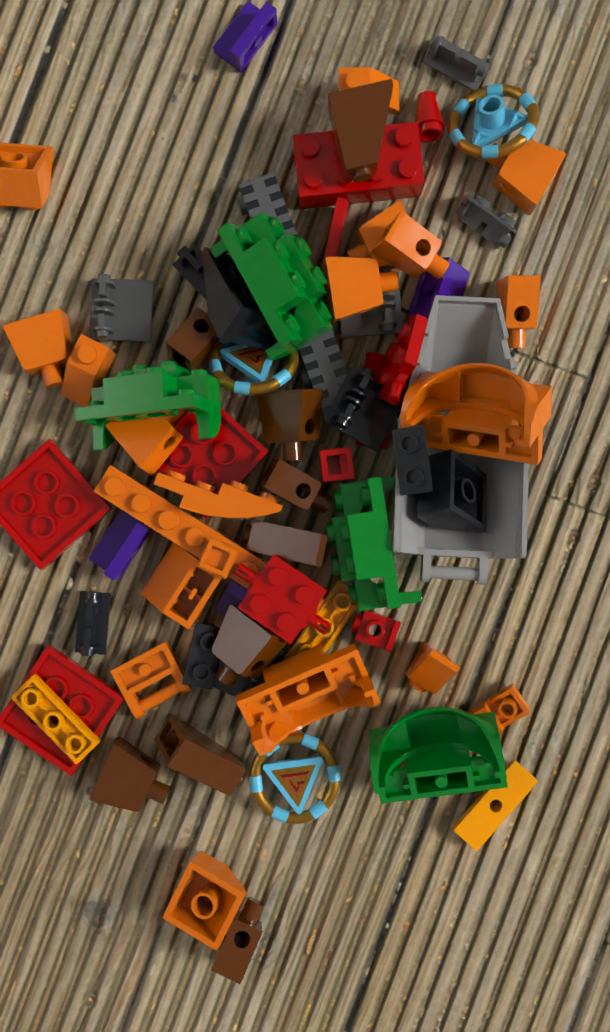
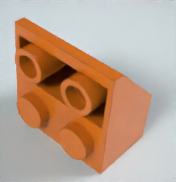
(180, 586)

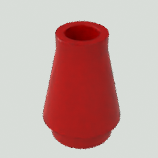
(429, 117)

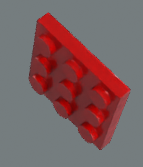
(214, 460)
(48, 504)
(79, 689)

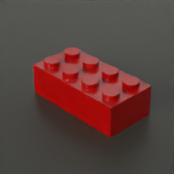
(321, 176)

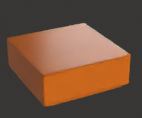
(218, 558)

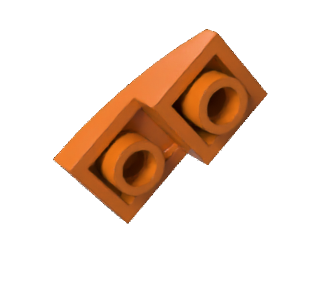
(508, 707)

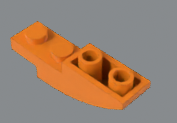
(231, 501)

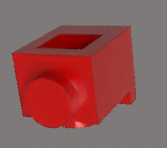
(336, 465)
(388, 632)

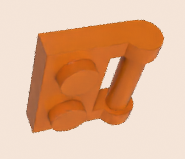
(146, 670)

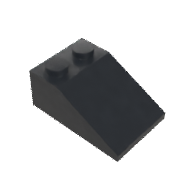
(232, 304)

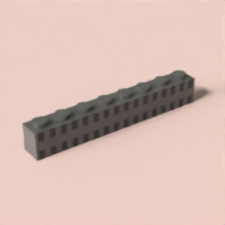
(321, 357)

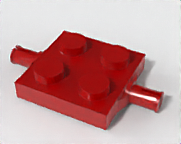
(402, 359)
(282, 599)

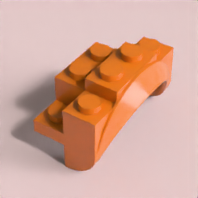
(484, 412)
(304, 692)

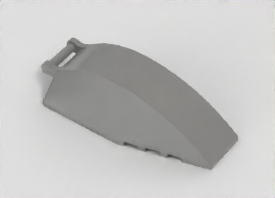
(457, 334)

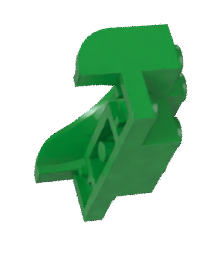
(279, 279)
(151, 394)
(365, 546)
(436, 755)

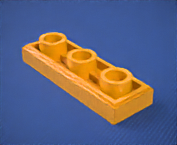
(335, 610)
(40, 704)
(482, 820)

